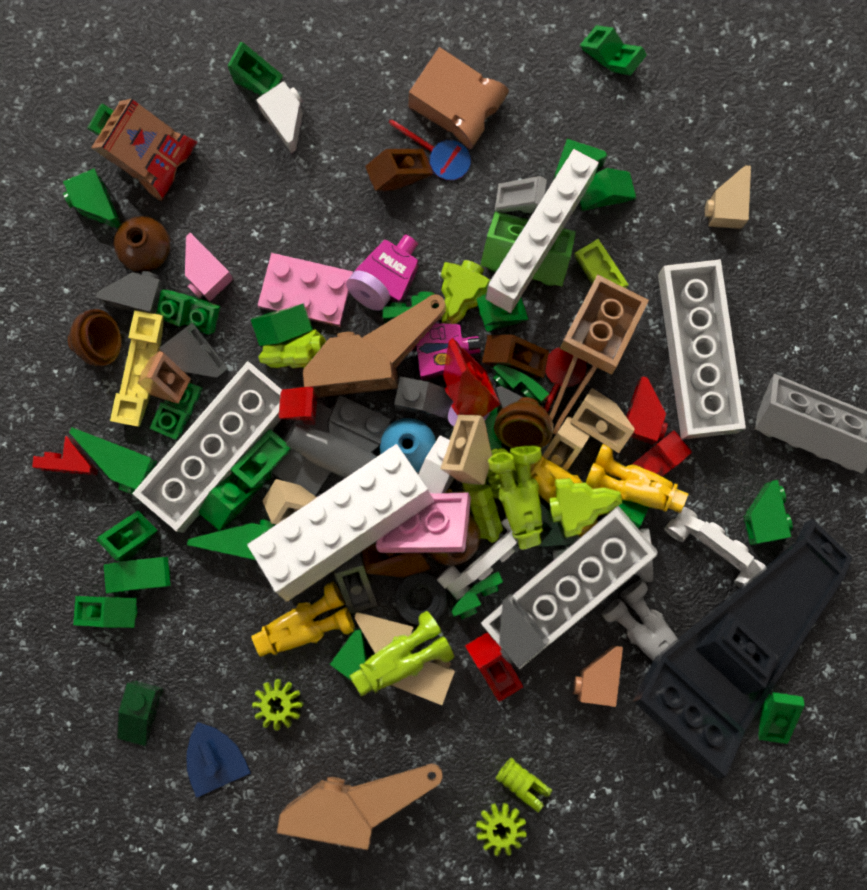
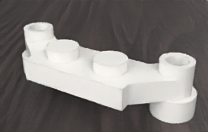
(714, 538)
(480, 568)

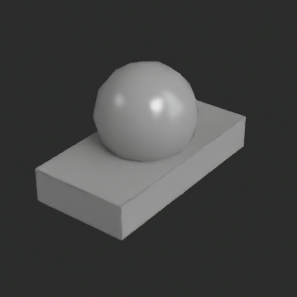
(520, 195)

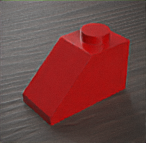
(646, 413)
(494, 667)

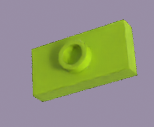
(596, 261)

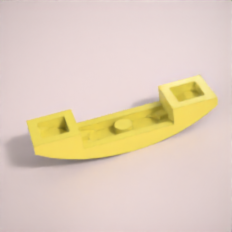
(145, 342)

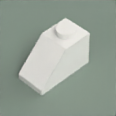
(283, 112)
(431, 475)

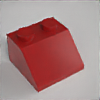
(467, 383)

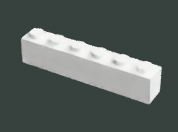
(541, 231)

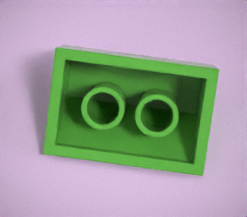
(503, 235)

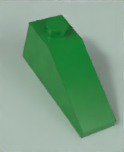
(116, 461)
(233, 540)

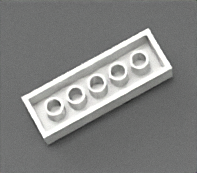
(701, 349)
(211, 448)
(340, 523)
(580, 576)

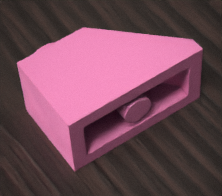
(204, 271)

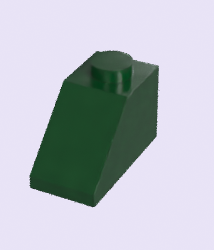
(138, 712)

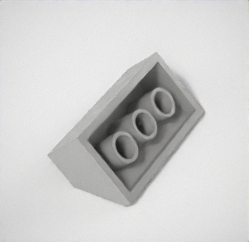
(814, 423)

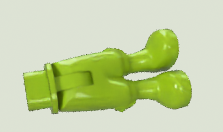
(520, 501)
(396, 661)

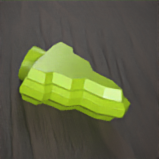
(461, 289)
(293, 352)
(579, 504)
(484, 510)

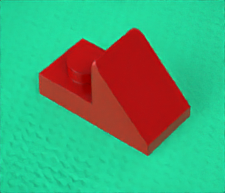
(298, 404)
(664, 455)
(72, 461)

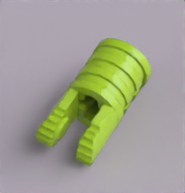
(519, 781)

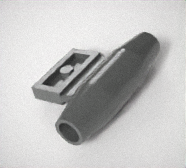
(349, 441)

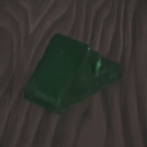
(556, 535)

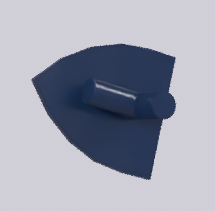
(213, 760)

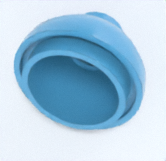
(412, 429)

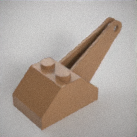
(600, 333)
(370, 362)
(347, 813)

